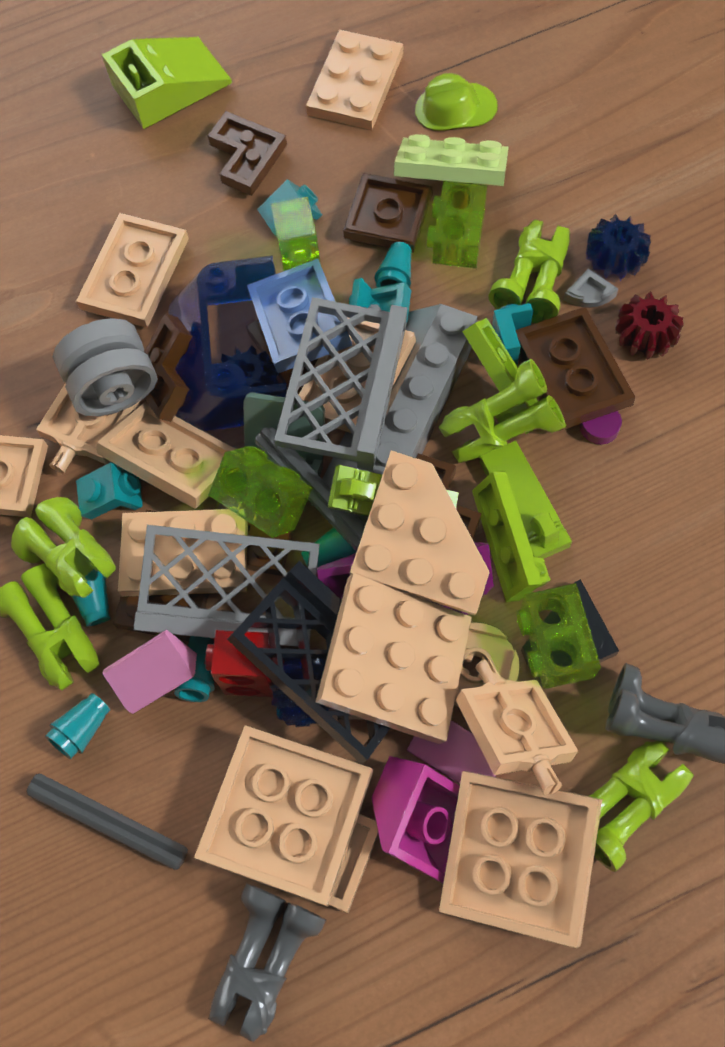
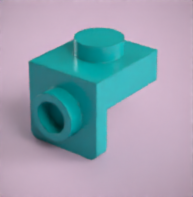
(288, 191)
(384, 297)
(507, 321)
(107, 490)

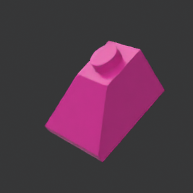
(415, 815)

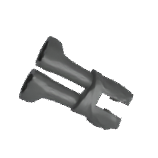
(647, 717)
(262, 984)

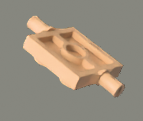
(75, 431)
(516, 726)

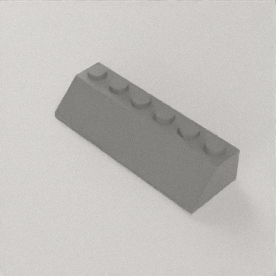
(420, 387)

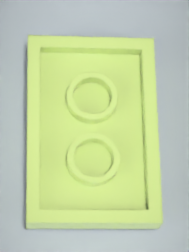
(451, 160)

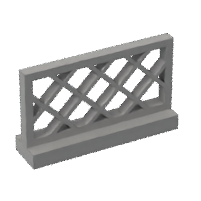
(374, 397)
(203, 621)

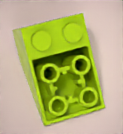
(163, 75)

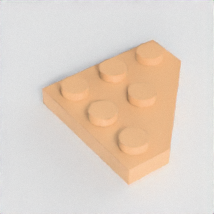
(419, 539)

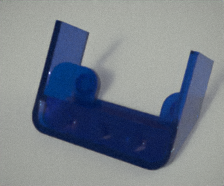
(216, 389)

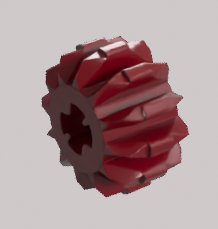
(649, 325)

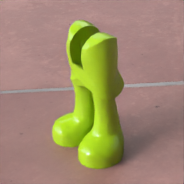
(534, 257)
(526, 386)
(70, 560)
(49, 645)
(650, 799)

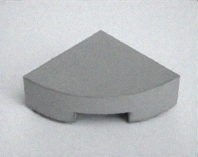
(590, 291)

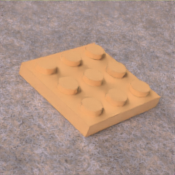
(395, 659)
(284, 815)
(521, 858)

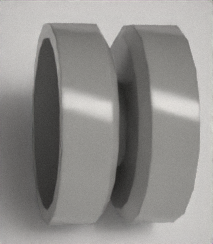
(104, 367)

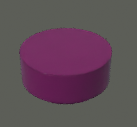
(602, 429)

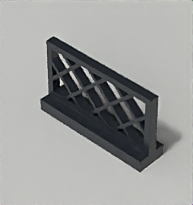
(317, 610)

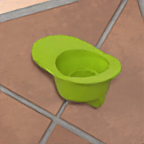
(455, 103)

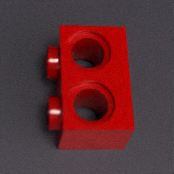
(233, 670)

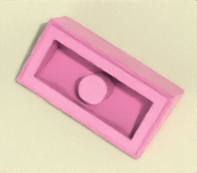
(151, 671)
(453, 756)

